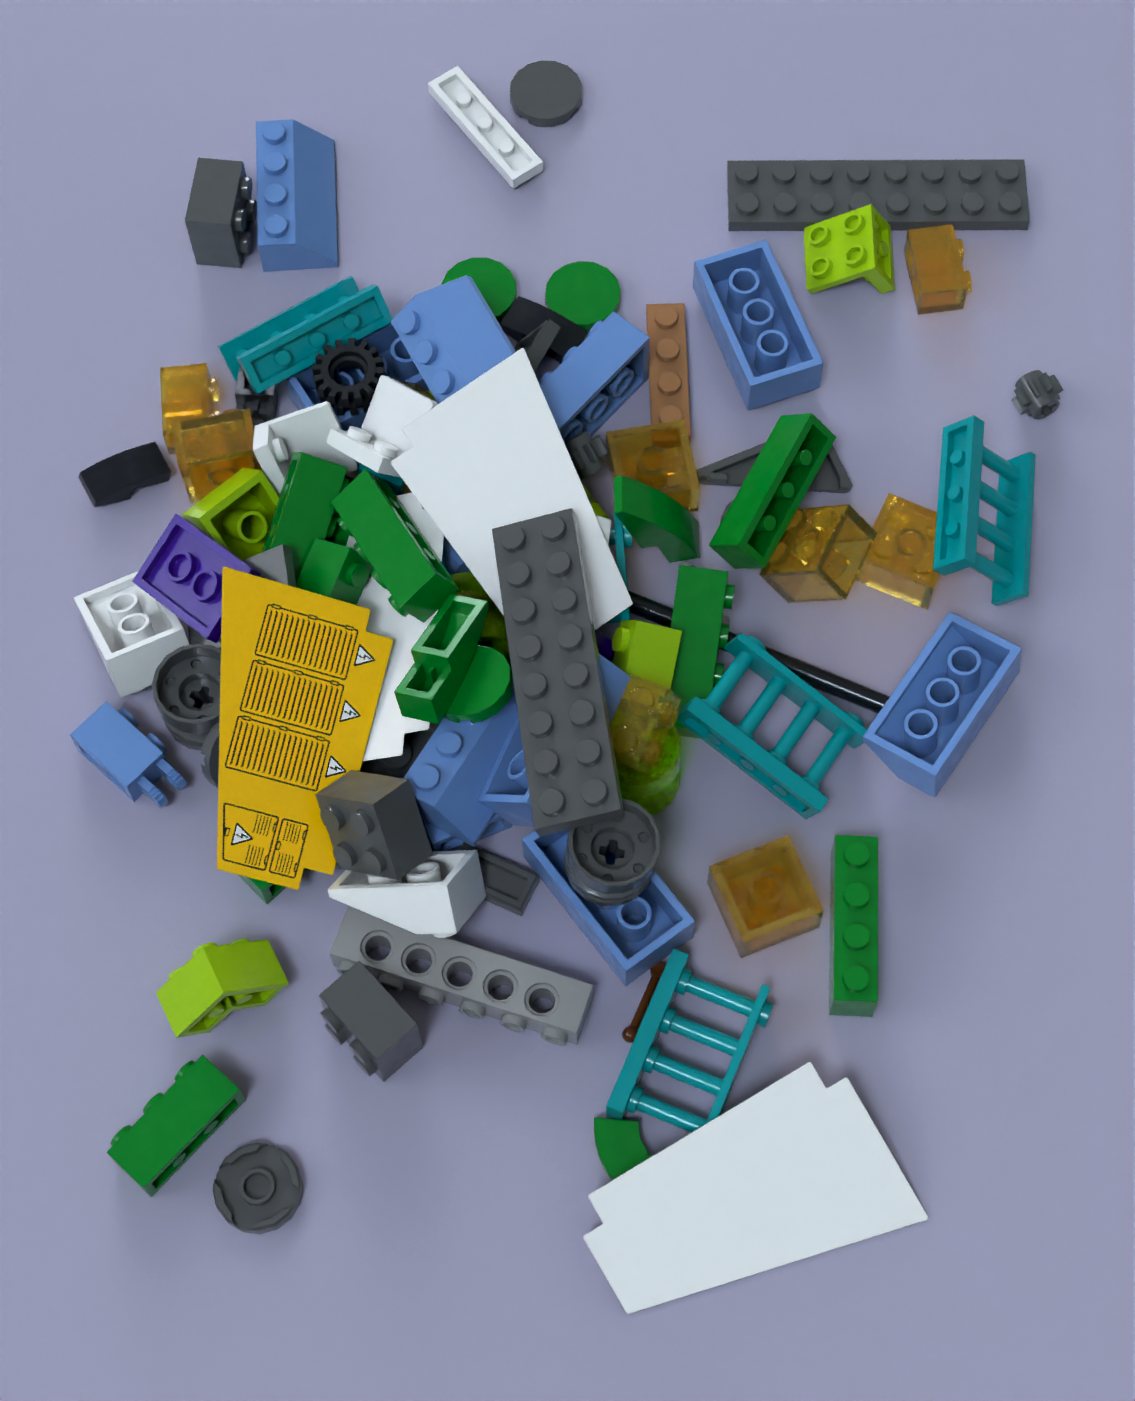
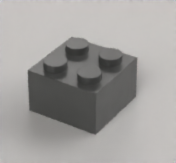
(220, 213)
(374, 824)
(370, 1021)

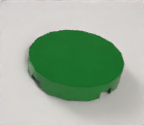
(492, 280)
(583, 293)
(484, 688)

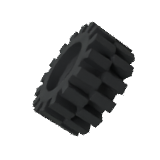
(343, 358)

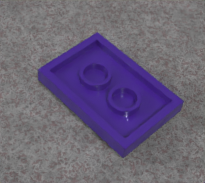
(187, 575)

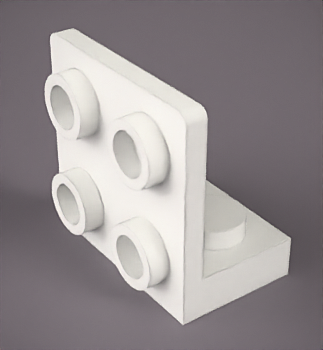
(297, 432)
(381, 433)

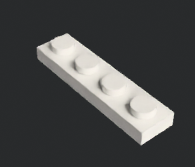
(485, 127)

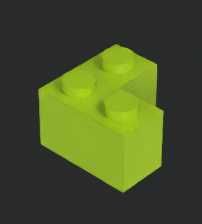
(218, 982)

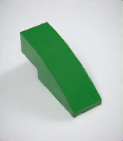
(656, 519)
(442, 659)

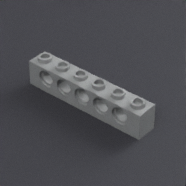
(562, 1024)

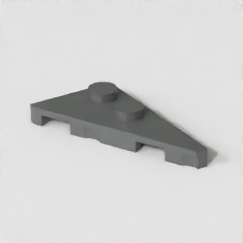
(735, 468)

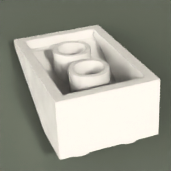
(130, 632)
(427, 900)

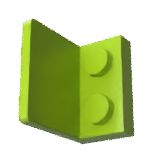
(848, 249)

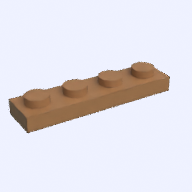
(668, 364)

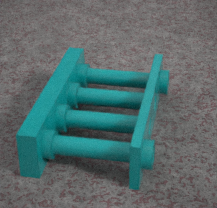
(296, 336)
(959, 516)
(738, 743)
(662, 1018)

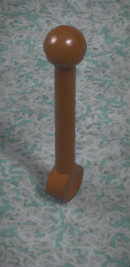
(630, 1032)

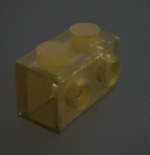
(642, 724)

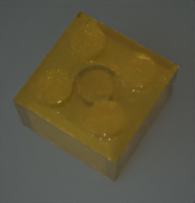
(213, 449)
(657, 457)
(903, 553)
(819, 554)
(764, 896)

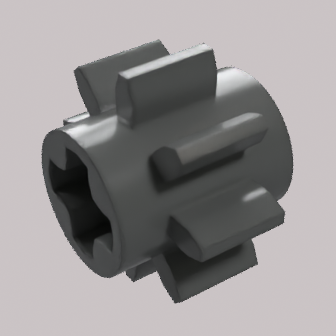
(1037, 394)
(586, 453)

